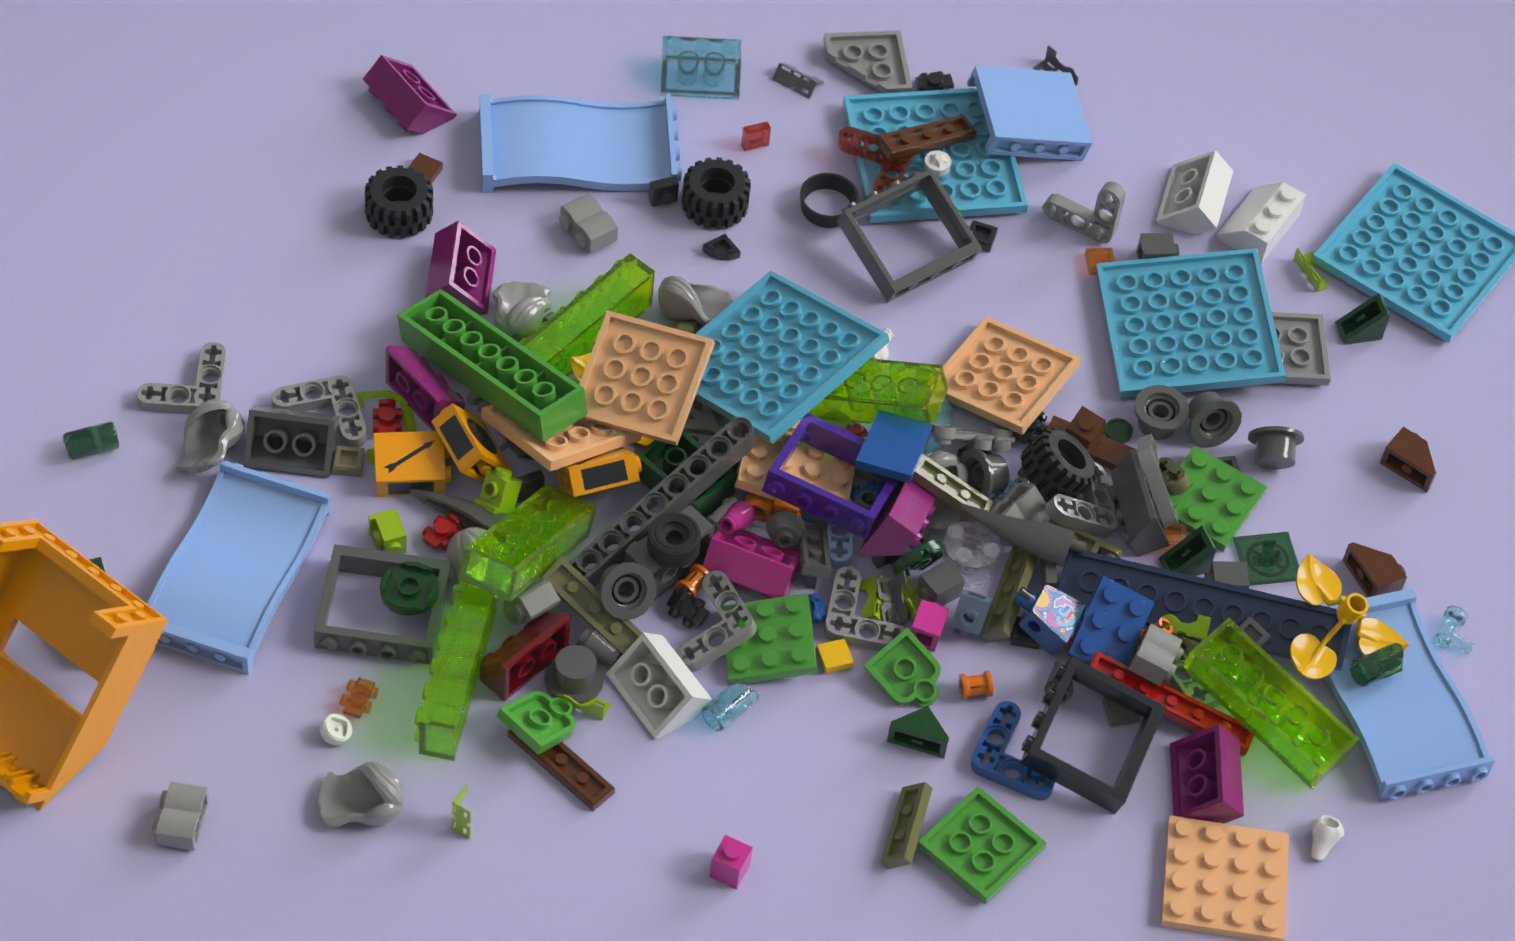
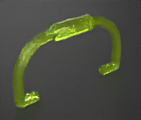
(407, 412)

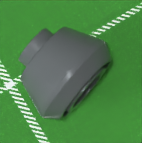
(785, 529)

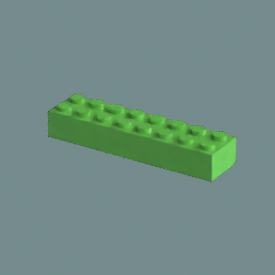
(492, 365)

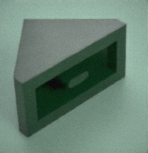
(1364, 322)
(1191, 555)
(919, 732)

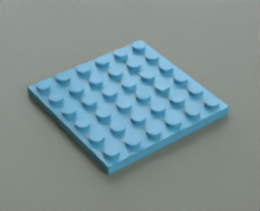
(976, 180)
(1419, 251)
(1190, 322)
(781, 354)

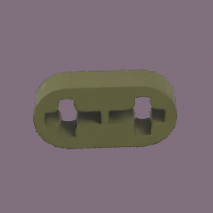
(1172, 473)

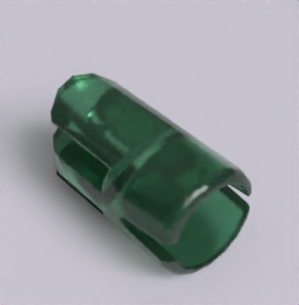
(91, 440)
(1377, 665)

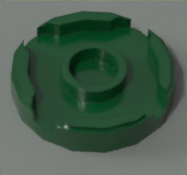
(919, 557)
(409, 588)

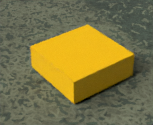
(834, 656)

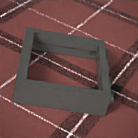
(946, 211)
(381, 645)

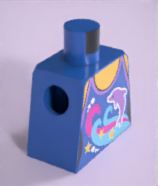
(1049, 616)

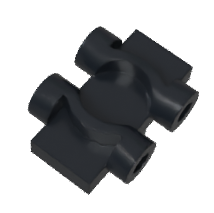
(934, 81)
(1037, 426)
(690, 608)

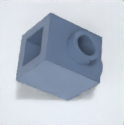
(975, 604)

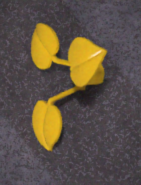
(1318, 585)

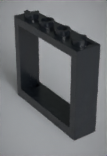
(1067, 775)

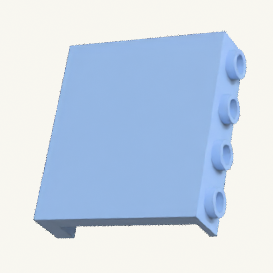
(1031, 113)

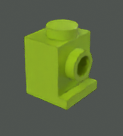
(499, 491)
(387, 531)

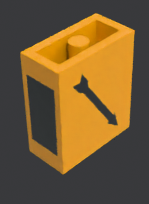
(468, 442)
(410, 462)
(600, 472)

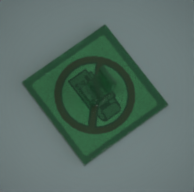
(1268, 557)

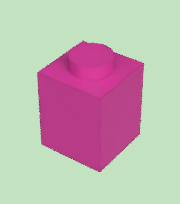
(929, 623)
(730, 862)

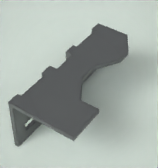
(1053, 60)
(798, 82)
(888, 604)

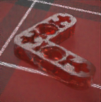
(898, 165)

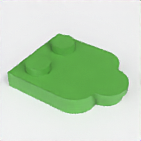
(906, 671)
(539, 720)

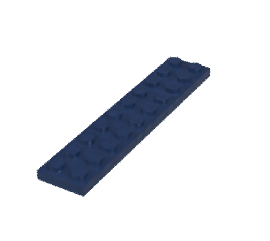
(1192, 595)

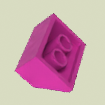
(753, 562)

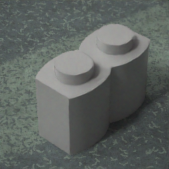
(588, 223)
(1023, 503)
(531, 603)
(1157, 655)
(181, 815)

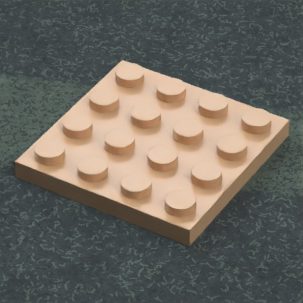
(1006, 374)
(644, 377)
(565, 448)
(805, 463)
(1225, 880)

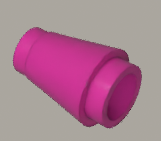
(738, 517)

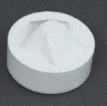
(938, 161)
(336, 729)

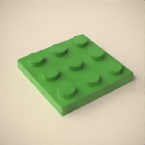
(1217, 497)
(781, 643)
(981, 845)

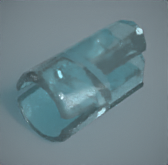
(729, 705)

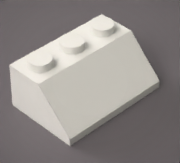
(1195, 194)
(1263, 218)
(658, 685)

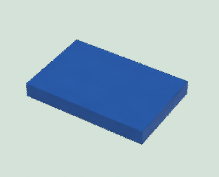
(894, 446)

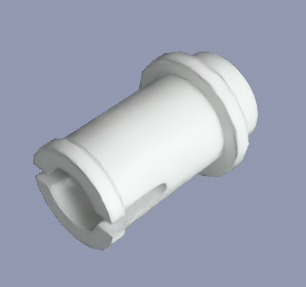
(719, 513)

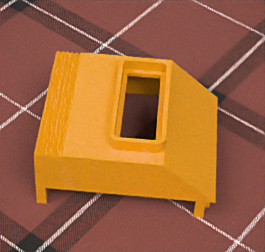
(92, 625)

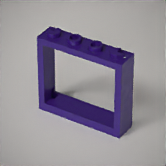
(818, 501)

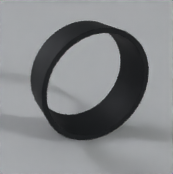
(826, 181)

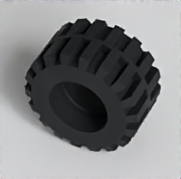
(718, 177)
(399, 185)
(1058, 464)

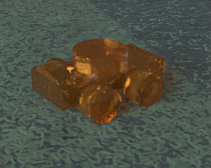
(359, 699)

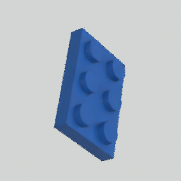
(1110, 623)

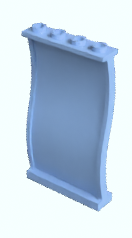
(577, 142)
(237, 565)
(1415, 720)

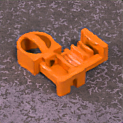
(768, 507)

